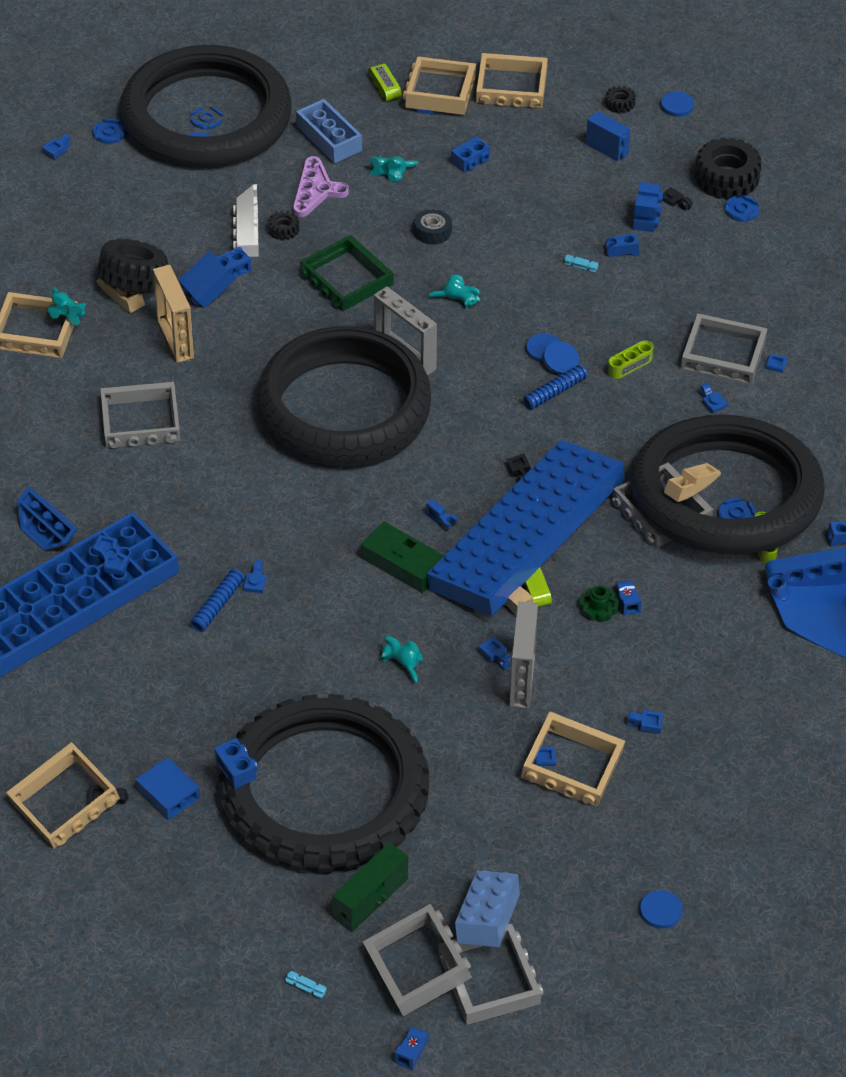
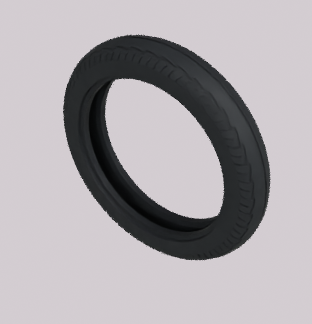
(208, 150)
(726, 534)

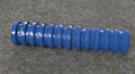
(555, 387)
(217, 600)

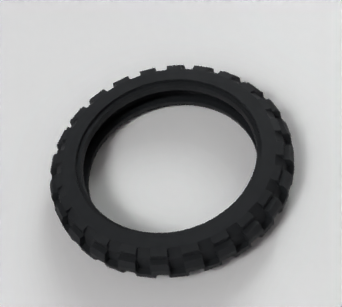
(344, 848)

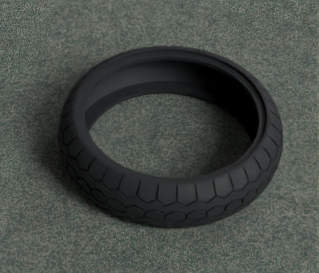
(344, 448)

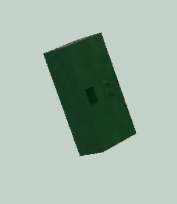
(400, 555)
(370, 887)

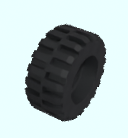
(728, 181)
(130, 265)

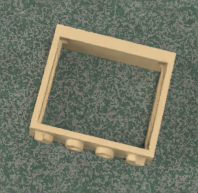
(517, 64)
(440, 102)
(174, 305)
(30, 344)
(580, 734)
(48, 772)

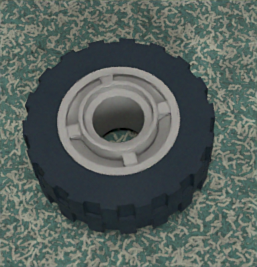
(432, 226)

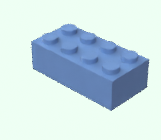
(329, 131)
(487, 908)

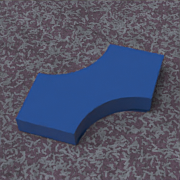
(114, 560)

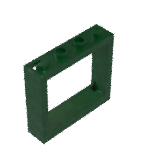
(364, 256)

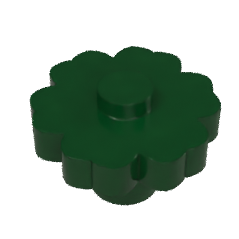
(599, 603)

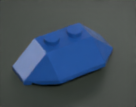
(44, 521)

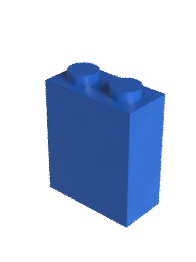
(608, 136)
(206, 280)
(167, 788)

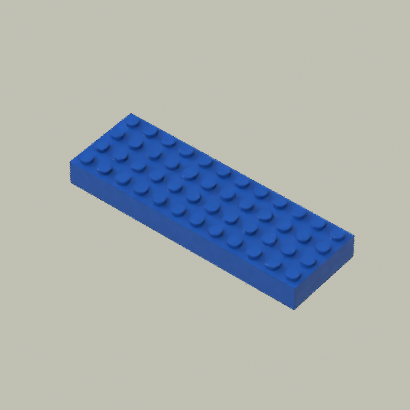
(525, 527)
(75, 590)

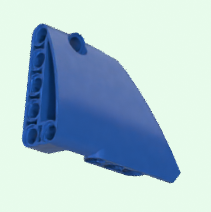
(812, 596)

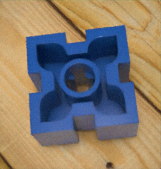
(647, 207)

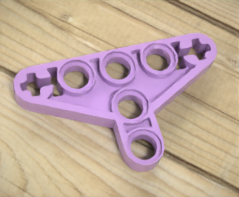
(317, 182)

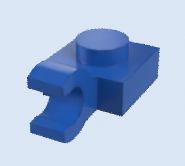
(57, 147)
(713, 401)
(437, 513)
(255, 581)
(495, 650)
(649, 720)

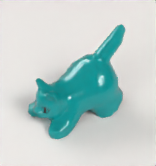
(393, 167)
(456, 290)
(64, 305)
(407, 655)

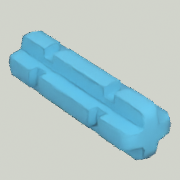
(581, 263)
(305, 984)

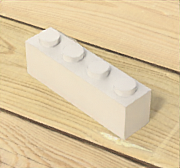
(246, 222)

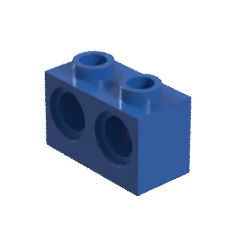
(470, 154)
(236, 262)
(236, 763)

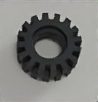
(620, 93)
(283, 232)

